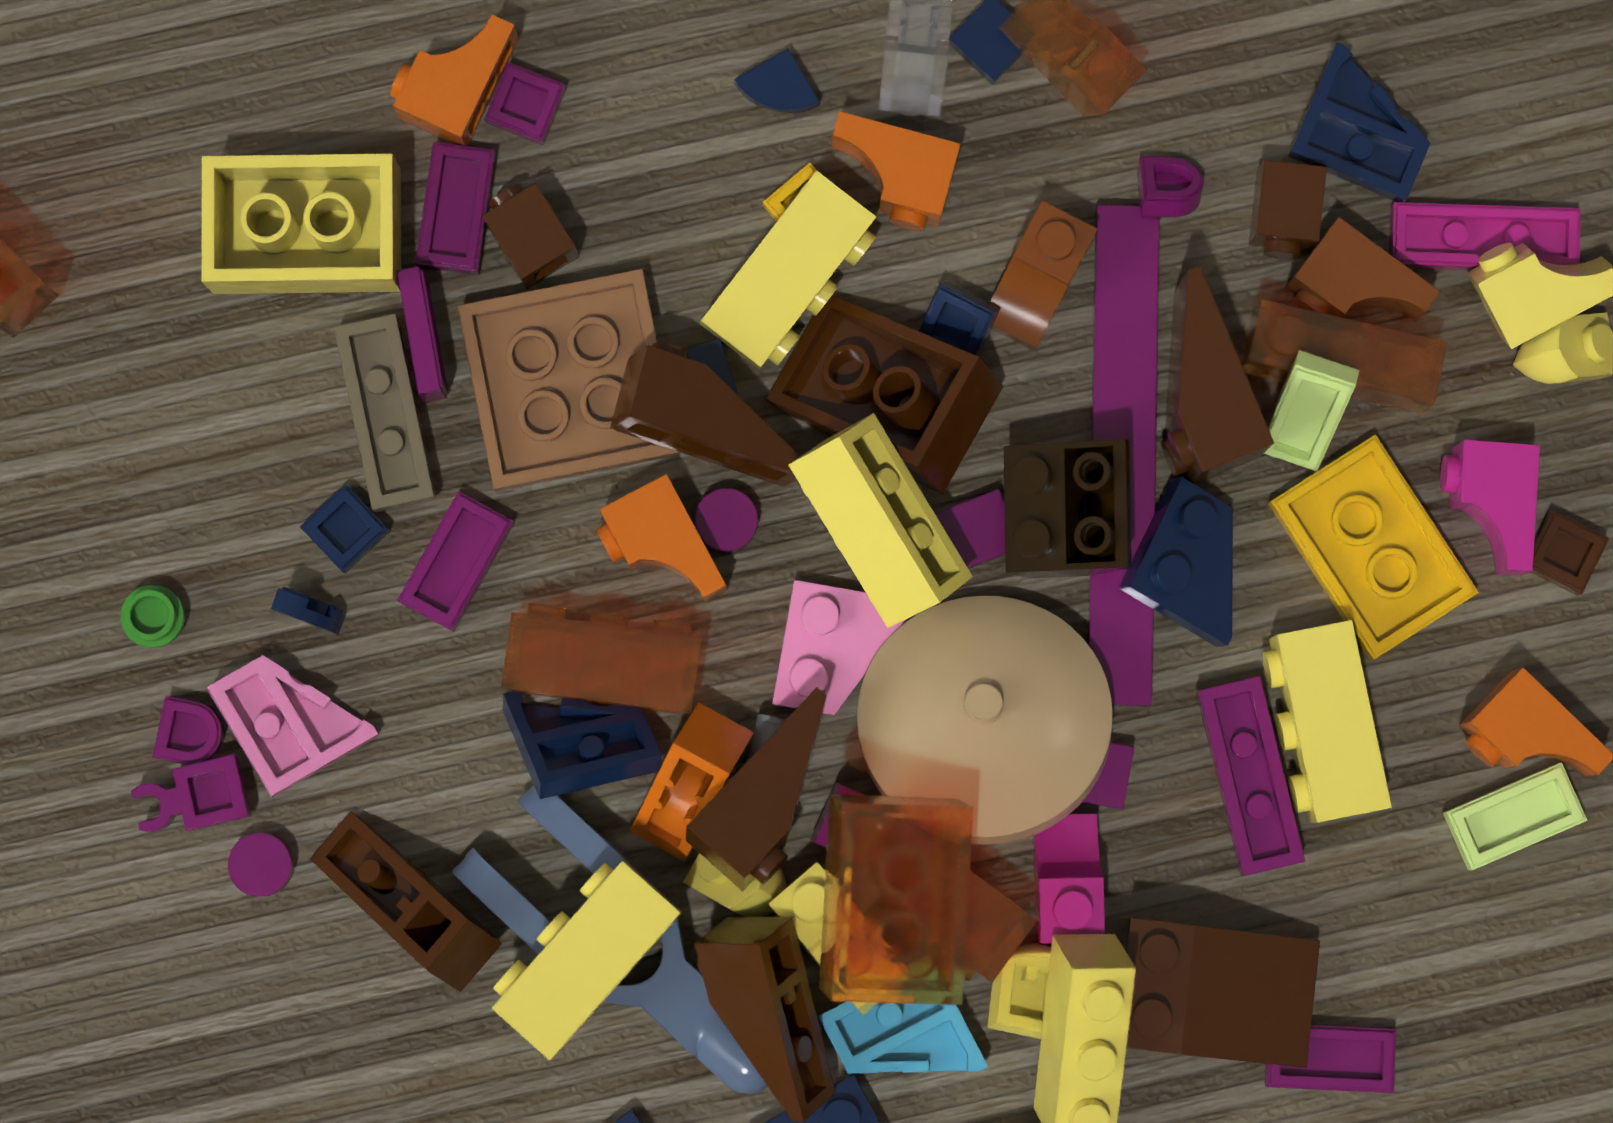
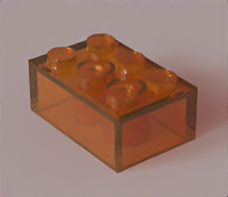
(895, 899)

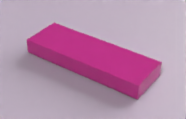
(1459, 233)

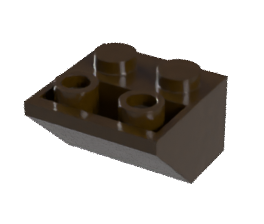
(1067, 508)

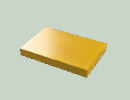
(1373, 547)

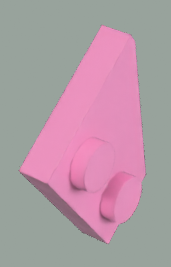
(827, 644)
(284, 724)

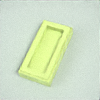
(1310, 409)
(1515, 816)

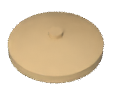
(987, 710)

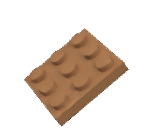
(552, 374)

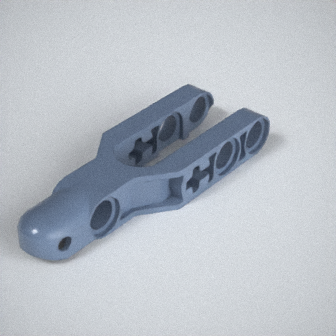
(675, 992)

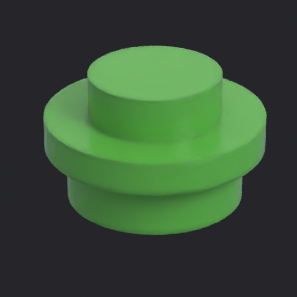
(152, 616)

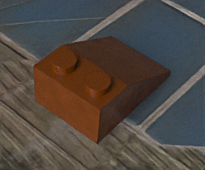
(918, 387)
(1210, 403)
(1221, 992)

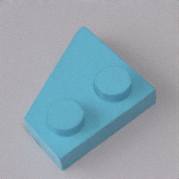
(902, 1038)

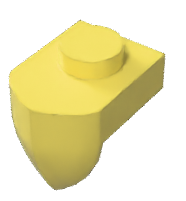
(1569, 351)
(749, 903)
(1020, 992)

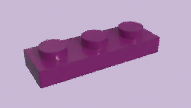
(1250, 776)

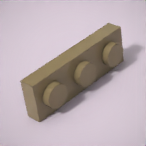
(385, 413)

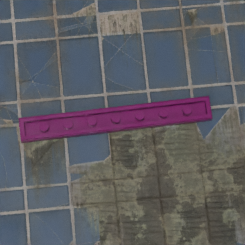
(1125, 409)

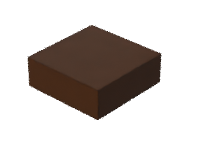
(1566, 552)

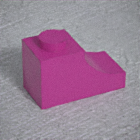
(1499, 491)
(1068, 879)

